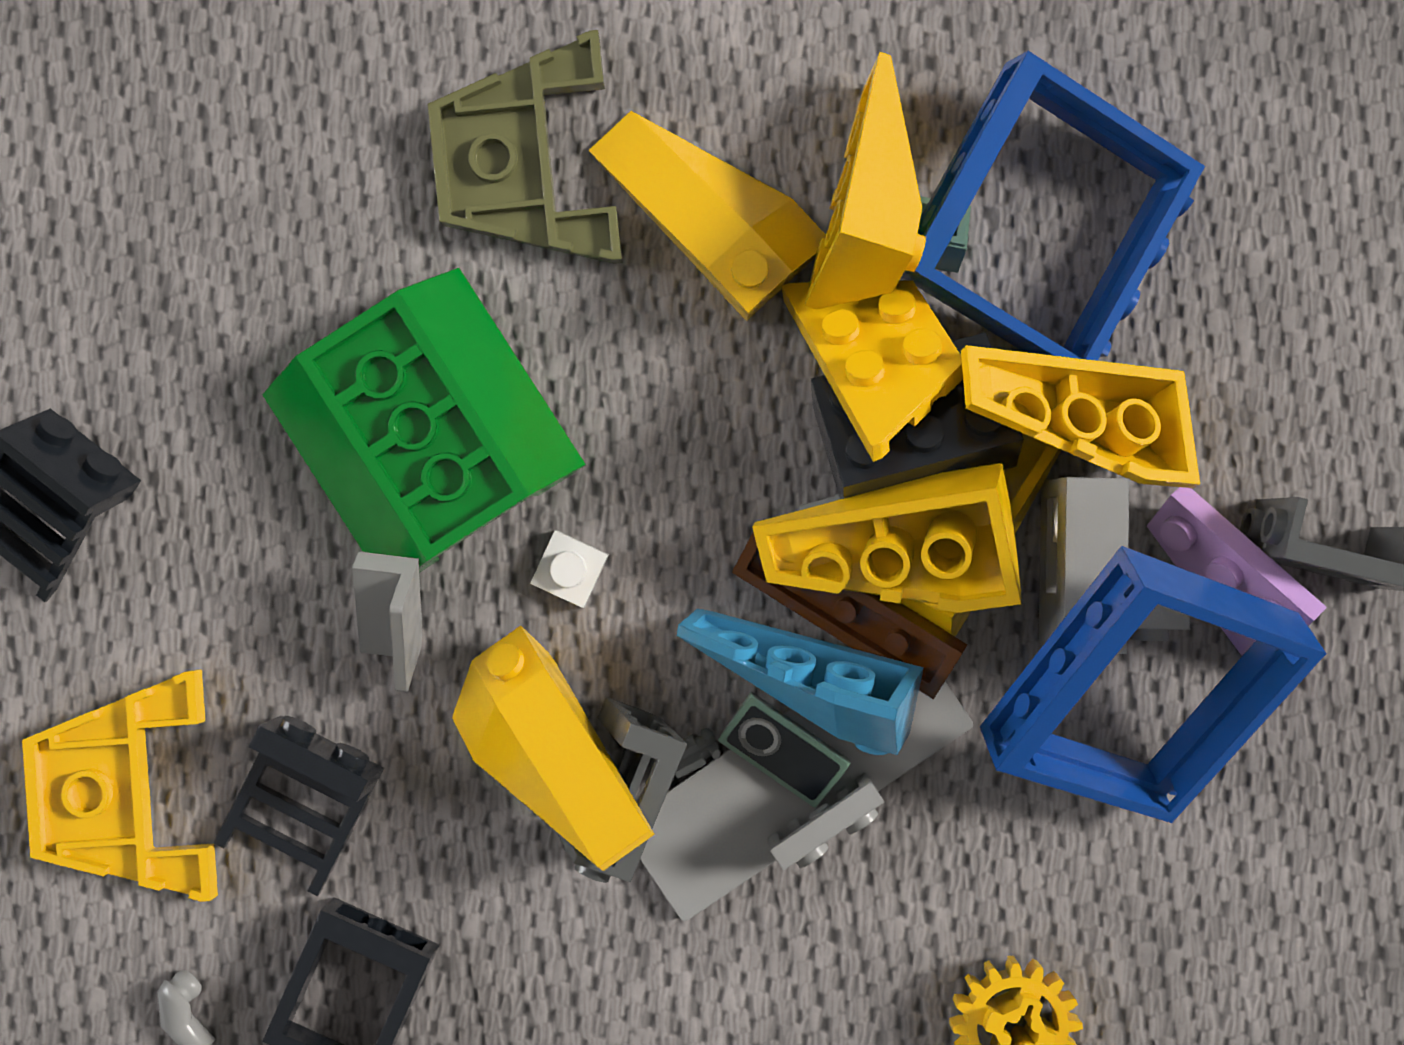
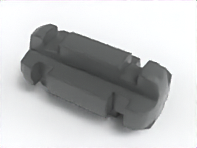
(697, 752)

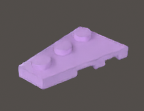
(1212, 547)

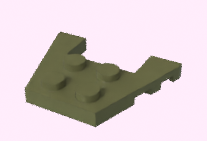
(497, 157)

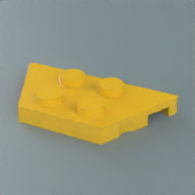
(880, 357)

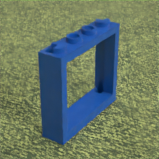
(1141, 247)
(1086, 642)

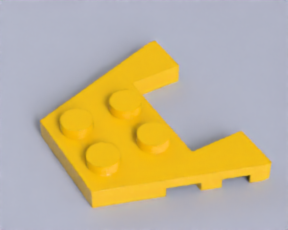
(94, 794)

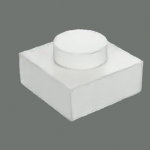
(569, 569)

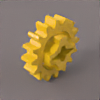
(1021, 999)

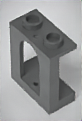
(1276, 530)
(642, 738)

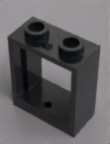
(369, 937)

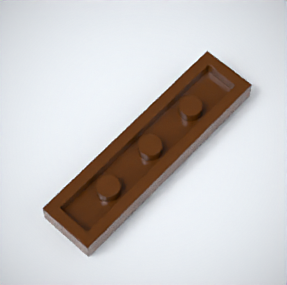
(864, 622)

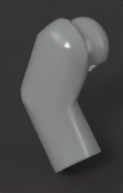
(176, 1011)

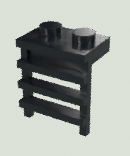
(64, 483)
(316, 762)

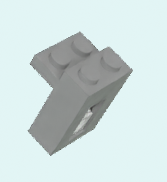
(1080, 533)

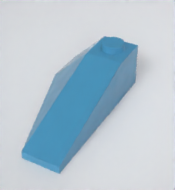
(833, 686)

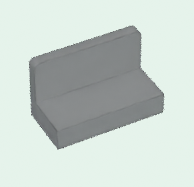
(389, 611)

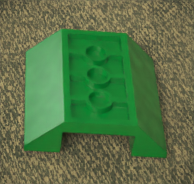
(421, 421)

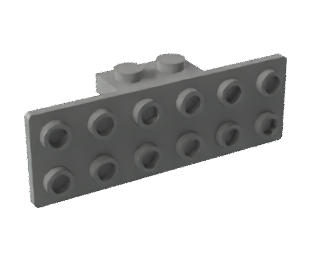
(738, 820)

